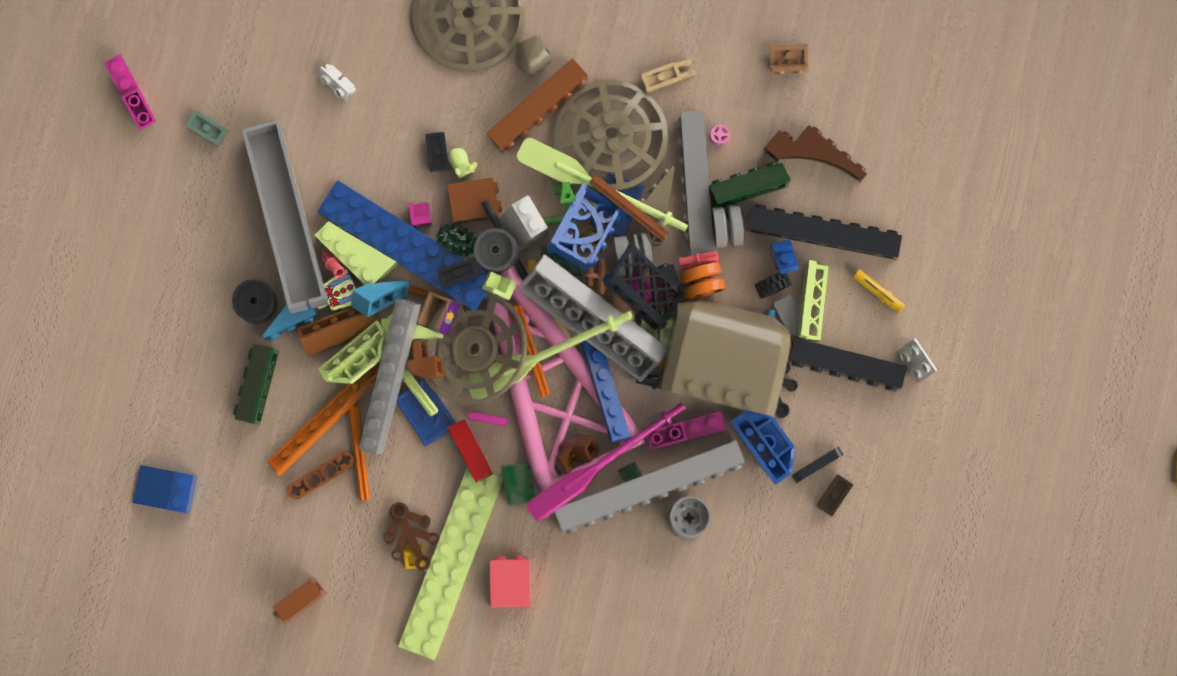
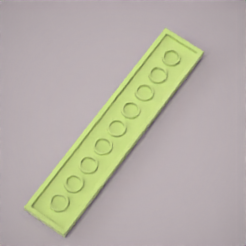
(450, 565)

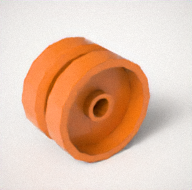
(702, 281)

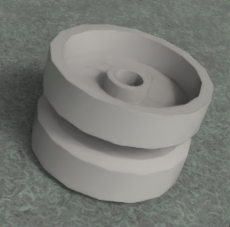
(730, 225)

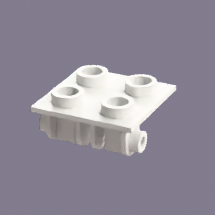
(916, 360)

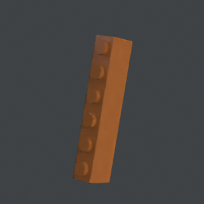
(537, 105)

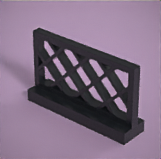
(633, 299)

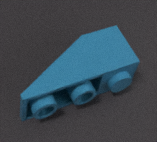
(288, 322)

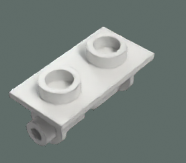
(329, 76)

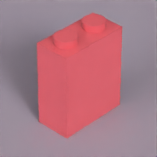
(510, 582)

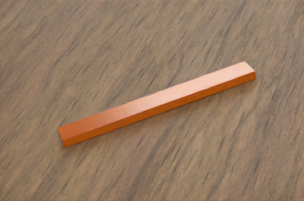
(322, 421)

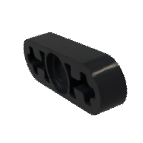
(817, 464)

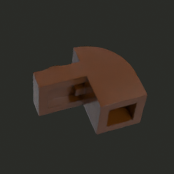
(574, 449)

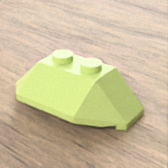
(356, 356)

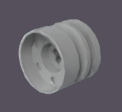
(622, 243)
(697, 510)

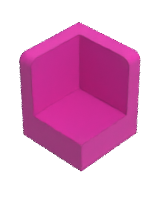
(420, 215)

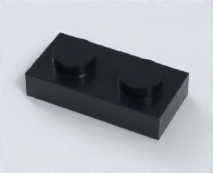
(437, 152)
(458, 273)

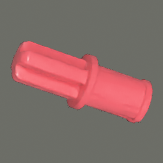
(698, 260)
(332, 264)

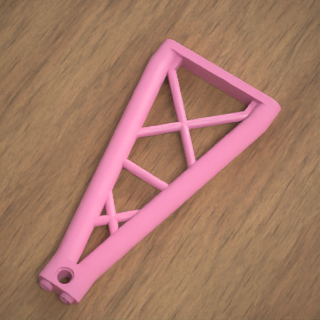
(546, 327)

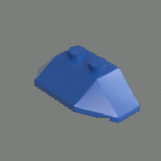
(766, 443)

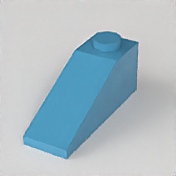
(378, 296)

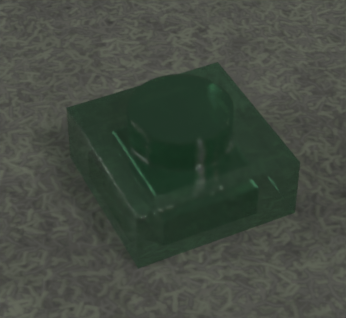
(630, 472)

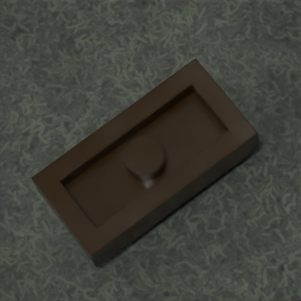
(834, 495)

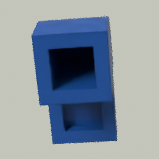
(784, 256)

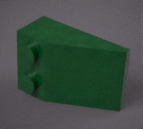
(517, 484)

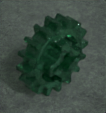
(456, 239)

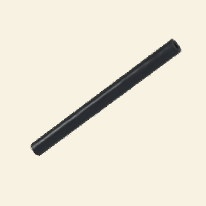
(496, 224)

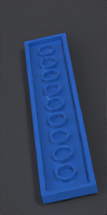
(398, 241)

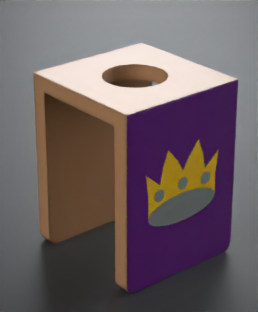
(429, 309)

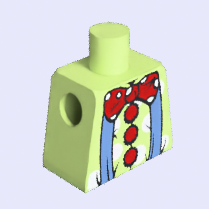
(339, 292)

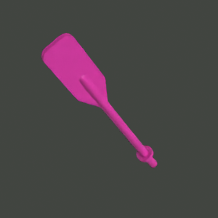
(577, 481)

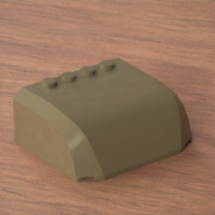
(726, 356)

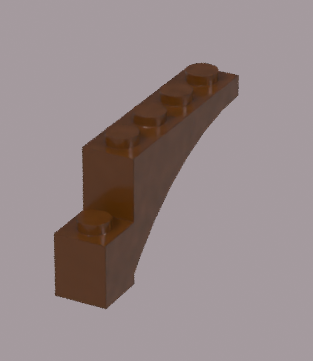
(814, 147)

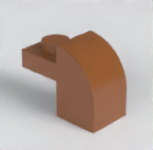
(422, 365)

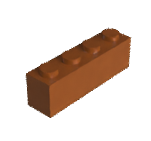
(333, 330)

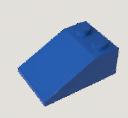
(165, 489)

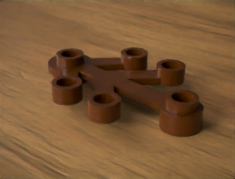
(409, 533)

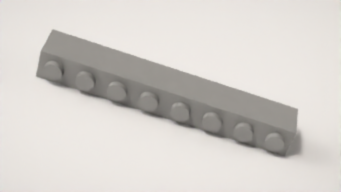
(696, 182)
(389, 376)

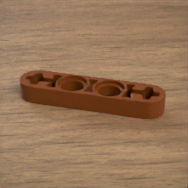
(322, 477)

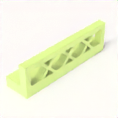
(807, 301)

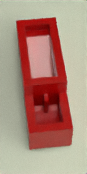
(470, 451)

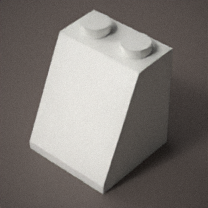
(524, 223)

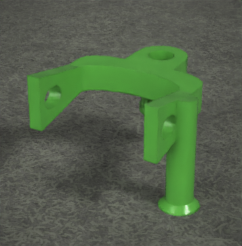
(566, 197)

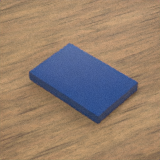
(623, 224)
(427, 427)

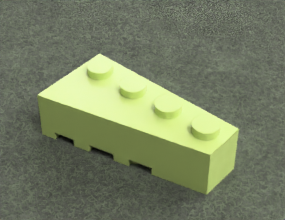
(361, 259)

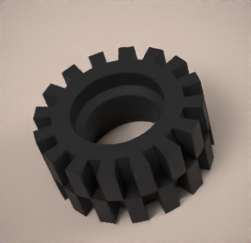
(772, 285)

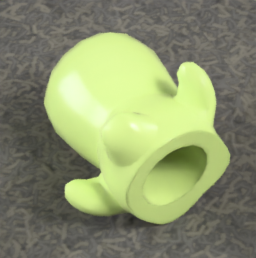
(459, 162)

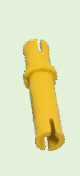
(860, 277)

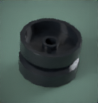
(265, 305)

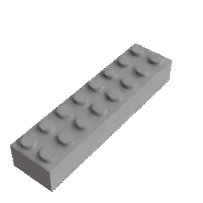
(584, 309)

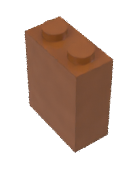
(467, 199)
(298, 600)

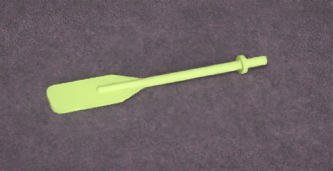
(567, 169)
(531, 360)

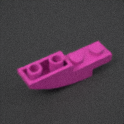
(130, 92)
(686, 430)

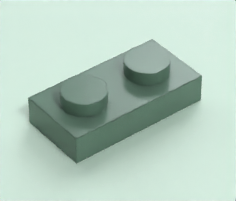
(206, 128)

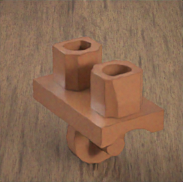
(595, 275)

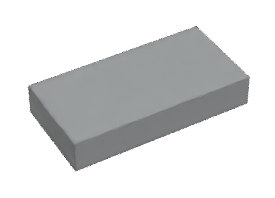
(788, 314)

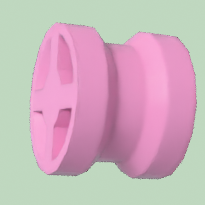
(719, 131)

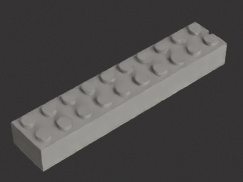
(285, 216)
(649, 486)

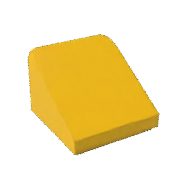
(409, 557)

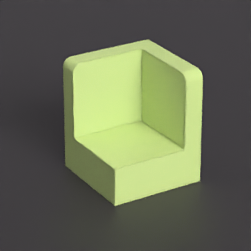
(499, 285)

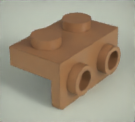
(788, 58)

